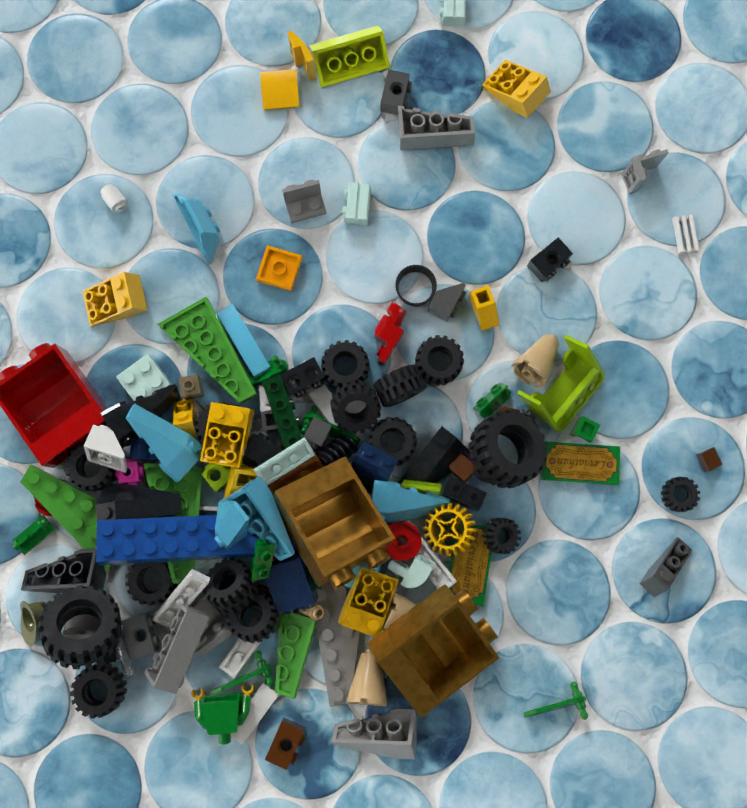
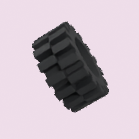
(668, 494)
(511, 535)

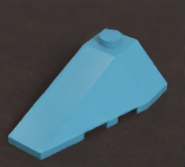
(170, 444)
(402, 504)
(264, 516)
(230, 524)

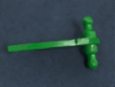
(277, 367)
(335, 429)
(263, 668)
(578, 700)

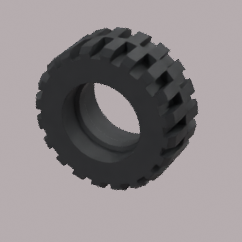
(524, 436)
(75, 603)

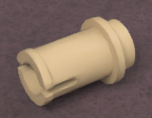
(315, 612)

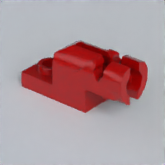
(389, 332)

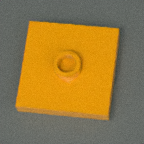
(279, 268)

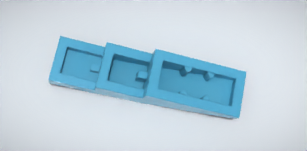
(243, 341)

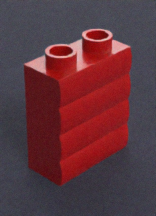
(50, 403)

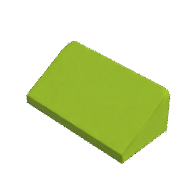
(422, 487)

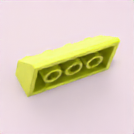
(350, 56)

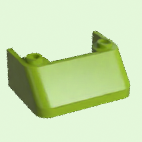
(571, 388)

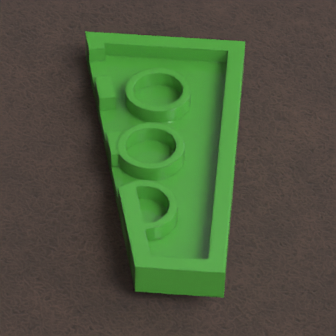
(294, 645)

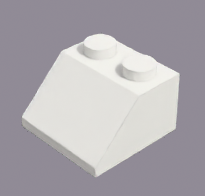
(104, 448)

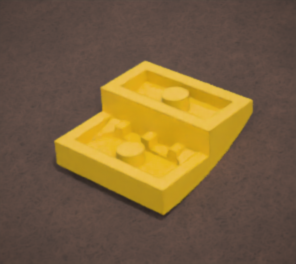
(301, 54)
(279, 89)

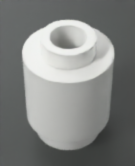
(113, 198)

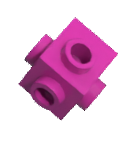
(137, 473)

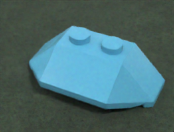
(200, 225)

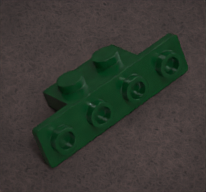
(283, 411)

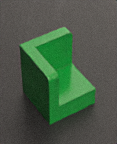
(585, 429)

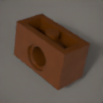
(284, 756)

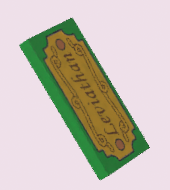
(582, 463)
(472, 566)

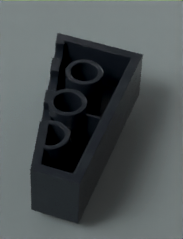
(260, 449)

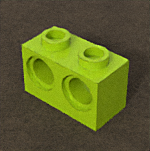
(222, 482)

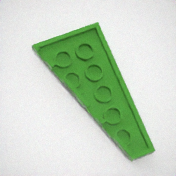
(206, 341)
(190, 492)
(67, 504)

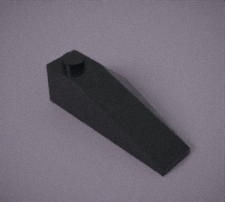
(156, 403)
(435, 458)
(136, 502)
(66, 573)

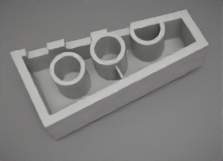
(433, 129)
(177, 649)

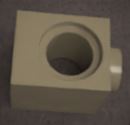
(191, 387)

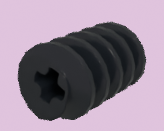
(338, 448)

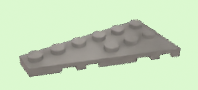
(336, 643)

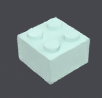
(143, 378)

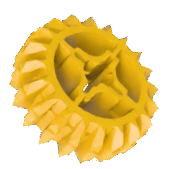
(454, 522)

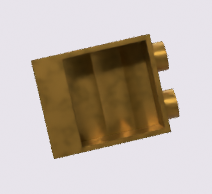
(334, 523)
(435, 648)

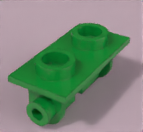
(498, 393)
(33, 535)
(262, 560)

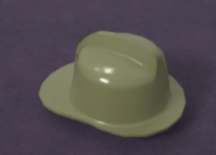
(29, 620)

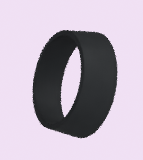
(421, 269)

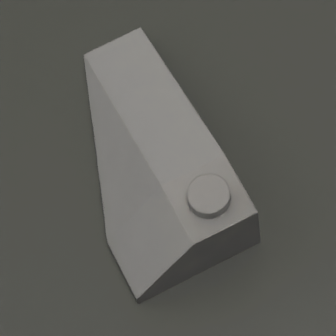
(384, 735)

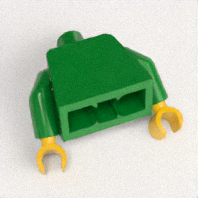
(222, 713)

